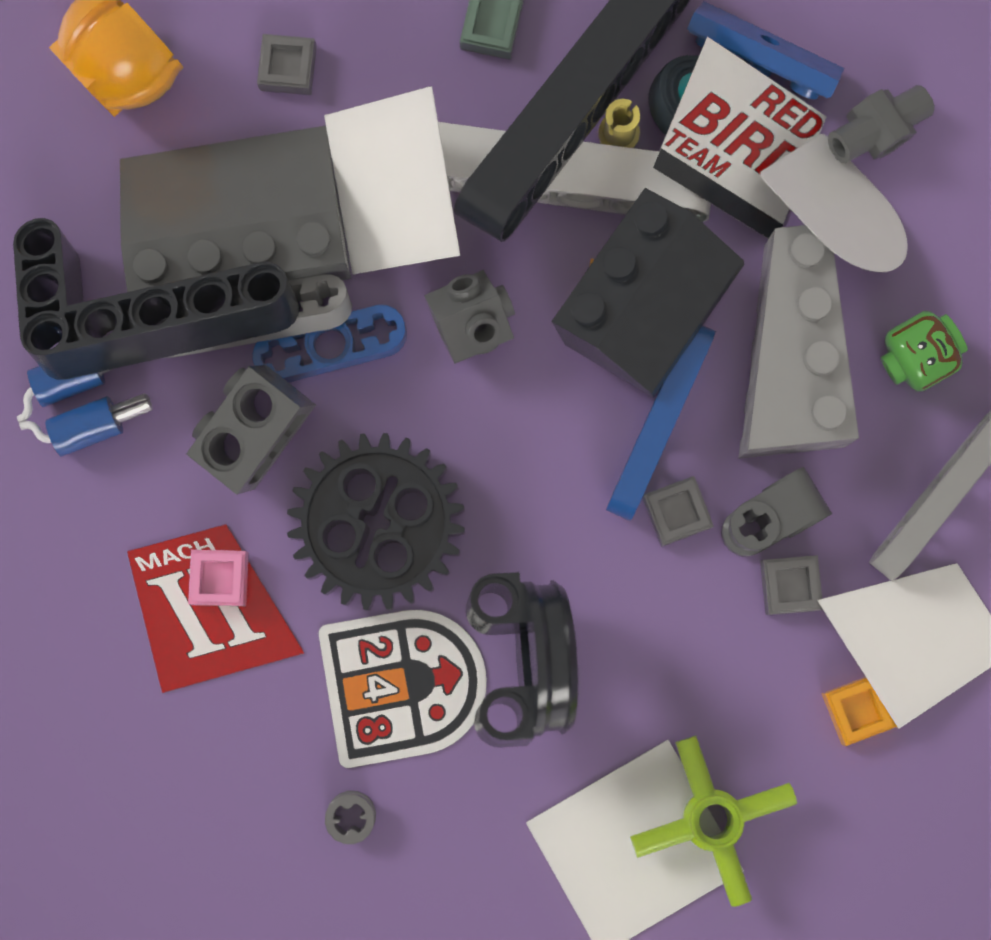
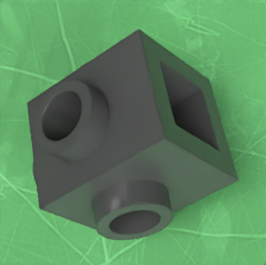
(471, 315)

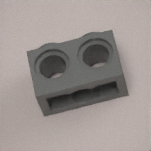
(259, 438)

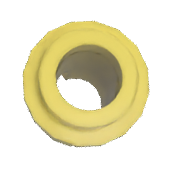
(620, 124)

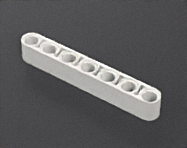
(593, 179)

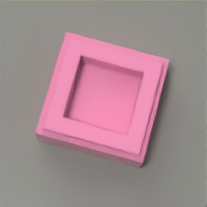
(218, 578)

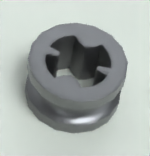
(353, 834)

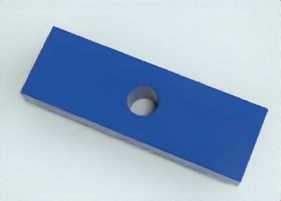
(766, 52)

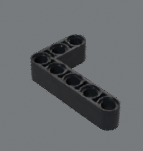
(55, 312)

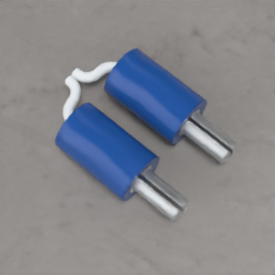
(81, 425)

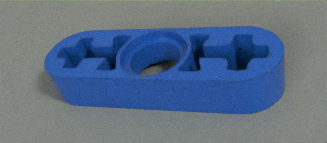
(372, 351)

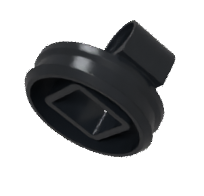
(544, 658)

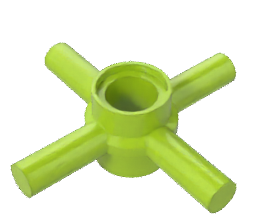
(723, 843)

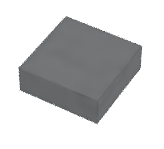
(286, 64)
(677, 511)
(791, 585)

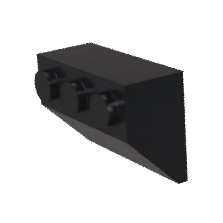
(647, 292)

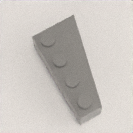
(799, 353)

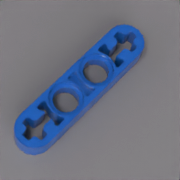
(658, 427)

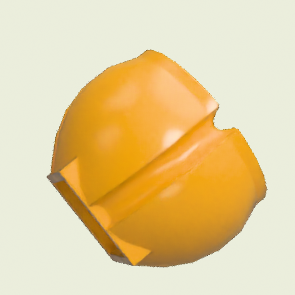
(115, 54)

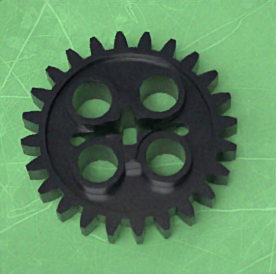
(329, 505)

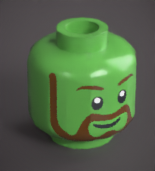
(923, 351)

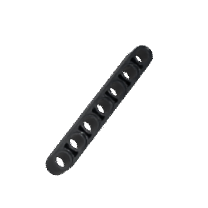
(563, 113)

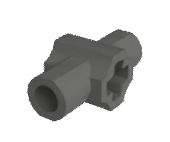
(881, 124)

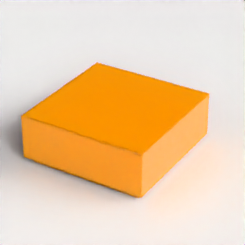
(857, 711)

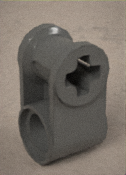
(779, 510)

